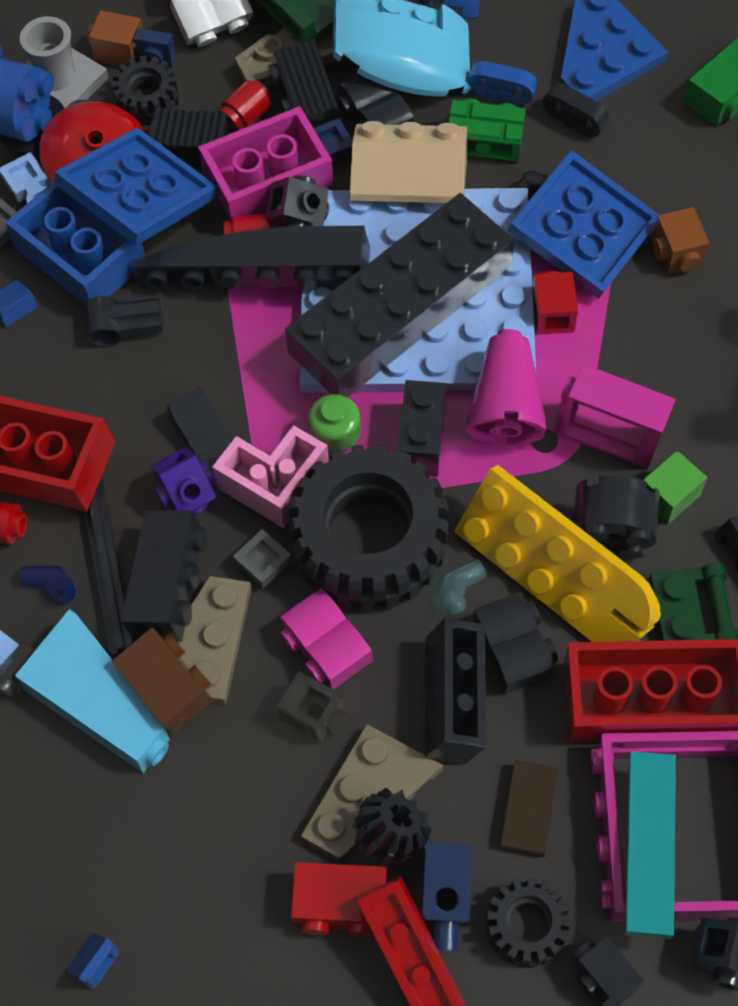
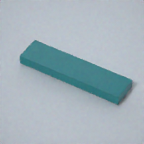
(650, 845)

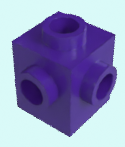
(183, 482)

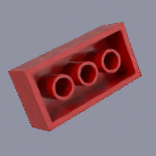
(52, 453)
(651, 687)

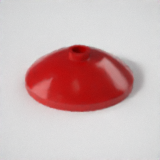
(70, 130)

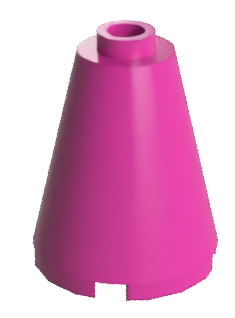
(507, 393)

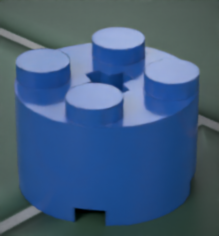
(24, 99)

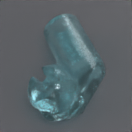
(455, 585)

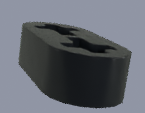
(576, 110)

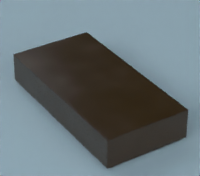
(529, 808)

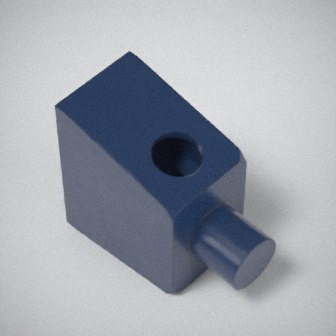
(447, 869)

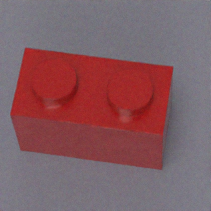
(328, 897)

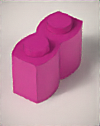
(325, 639)

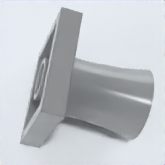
(49, 47)

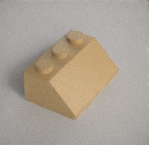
(408, 162)

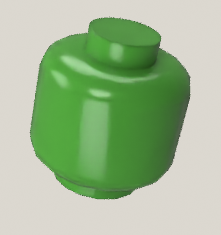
(335, 422)

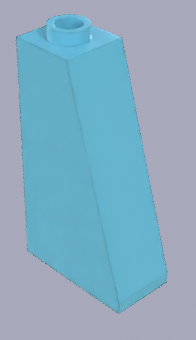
(87, 689)

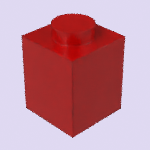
(554, 302)

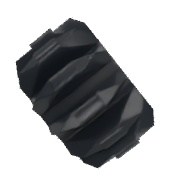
(391, 828)

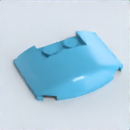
(404, 44)

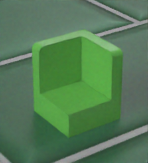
(678, 485)

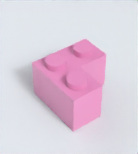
(268, 481)

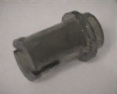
(8, 683)

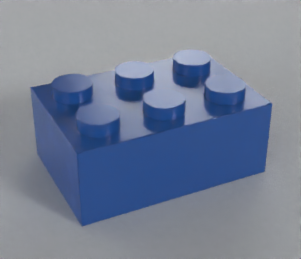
(73, 245)

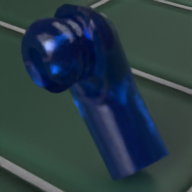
(53, 578)

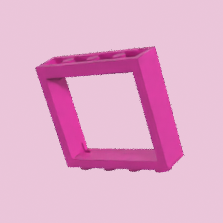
(619, 746)

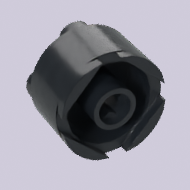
(618, 514)

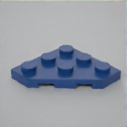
(607, 48)

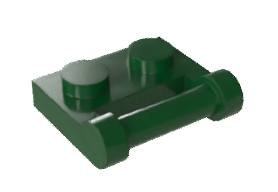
(680, 604)

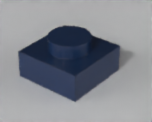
(155, 44)
(335, 139)

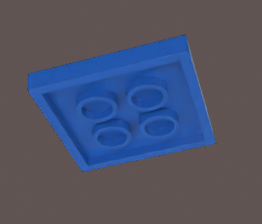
(135, 186)
(584, 223)

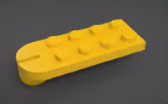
(558, 561)

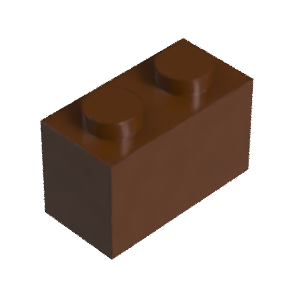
(164, 680)

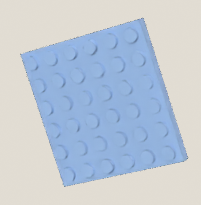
(456, 346)

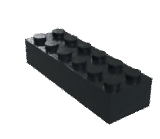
(399, 296)

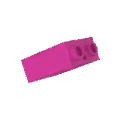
(613, 415)

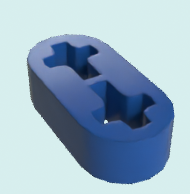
(502, 82)

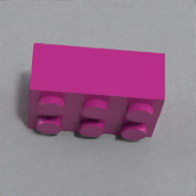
(261, 154)

